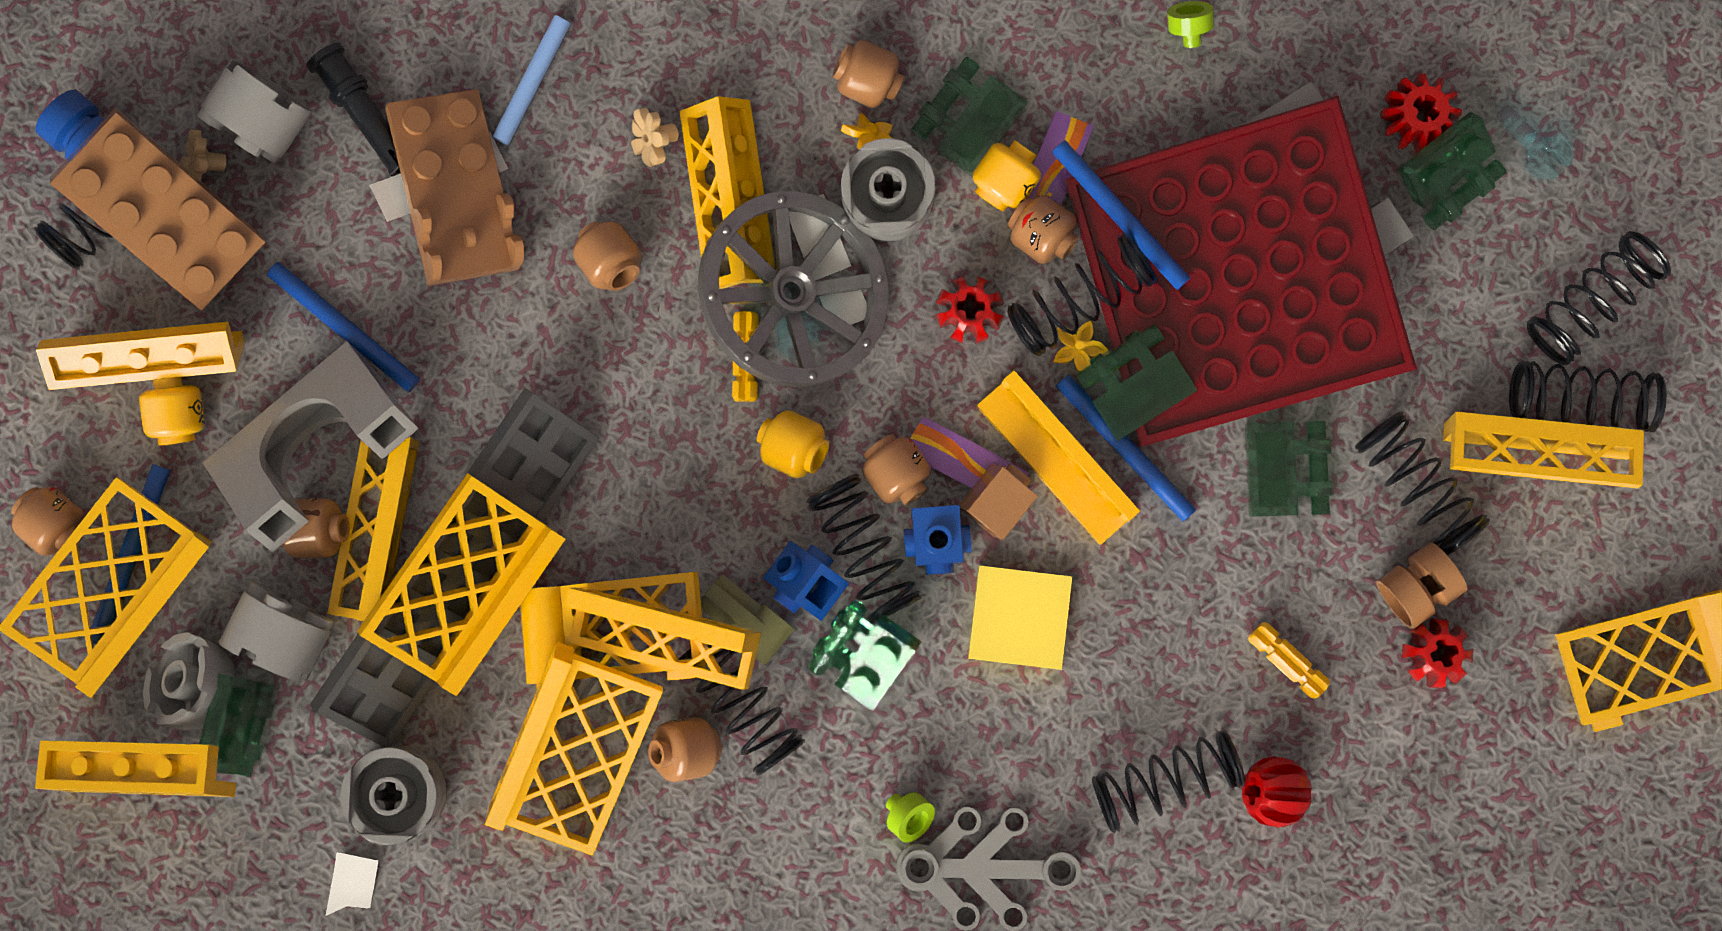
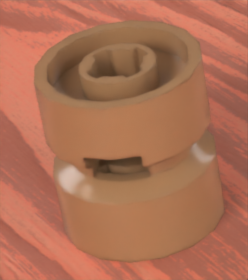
(1409, 596)

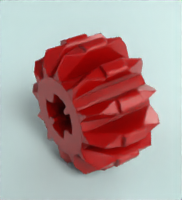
(1403, 111)

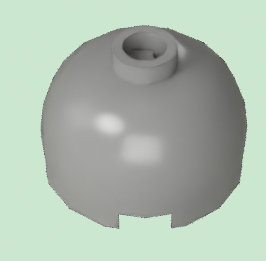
(185, 681)

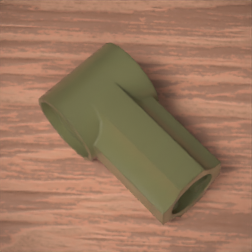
(733, 606)

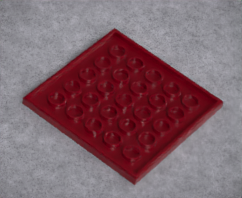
(1280, 263)

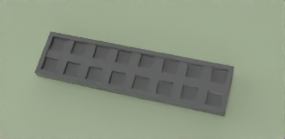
(525, 462)

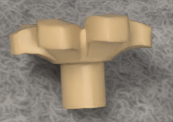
(651, 136)
(199, 158)

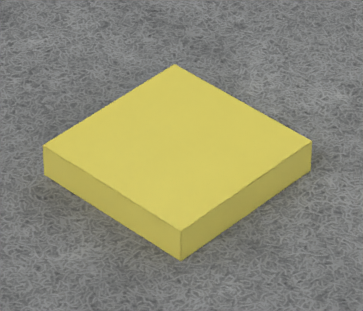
(1020, 617)

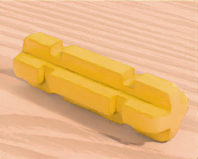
(745, 387)
(1289, 660)

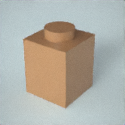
(999, 499)

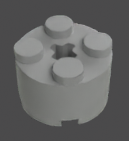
(254, 111)
(910, 177)
(277, 632)
(374, 814)

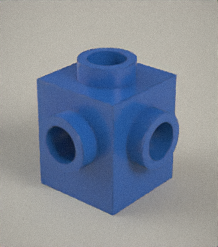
(937, 520)
(805, 580)

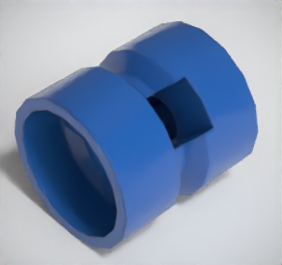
(68, 121)

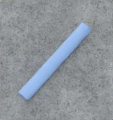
(531, 80)

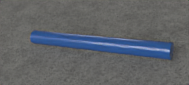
(1121, 215)
(343, 327)
(1127, 450)
(131, 546)

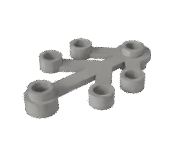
(979, 868)

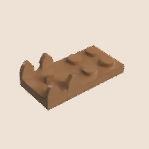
(454, 187)

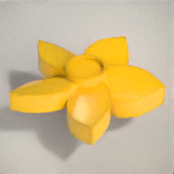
(867, 131)
(1078, 347)

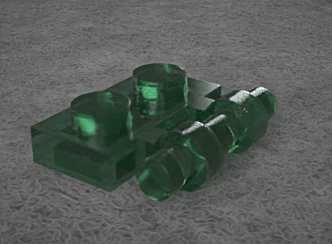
(981, 124)
(1445, 162)
(1145, 393)
(1272, 469)
(877, 662)
(237, 723)

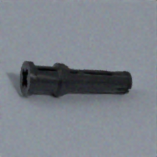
(349, 91)

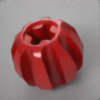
(981, 301)
(1449, 663)
(1276, 791)

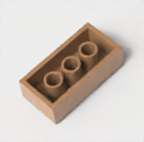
(157, 209)

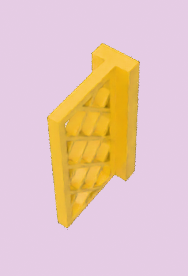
(138, 612)
(489, 612)
(536, 732)

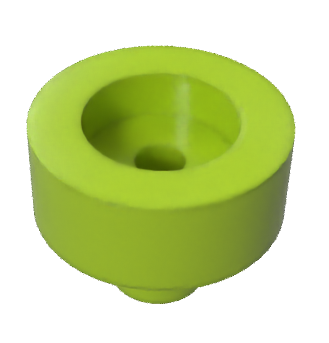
(1190, 21)
(909, 816)

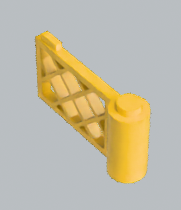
(548, 621)
(1706, 624)

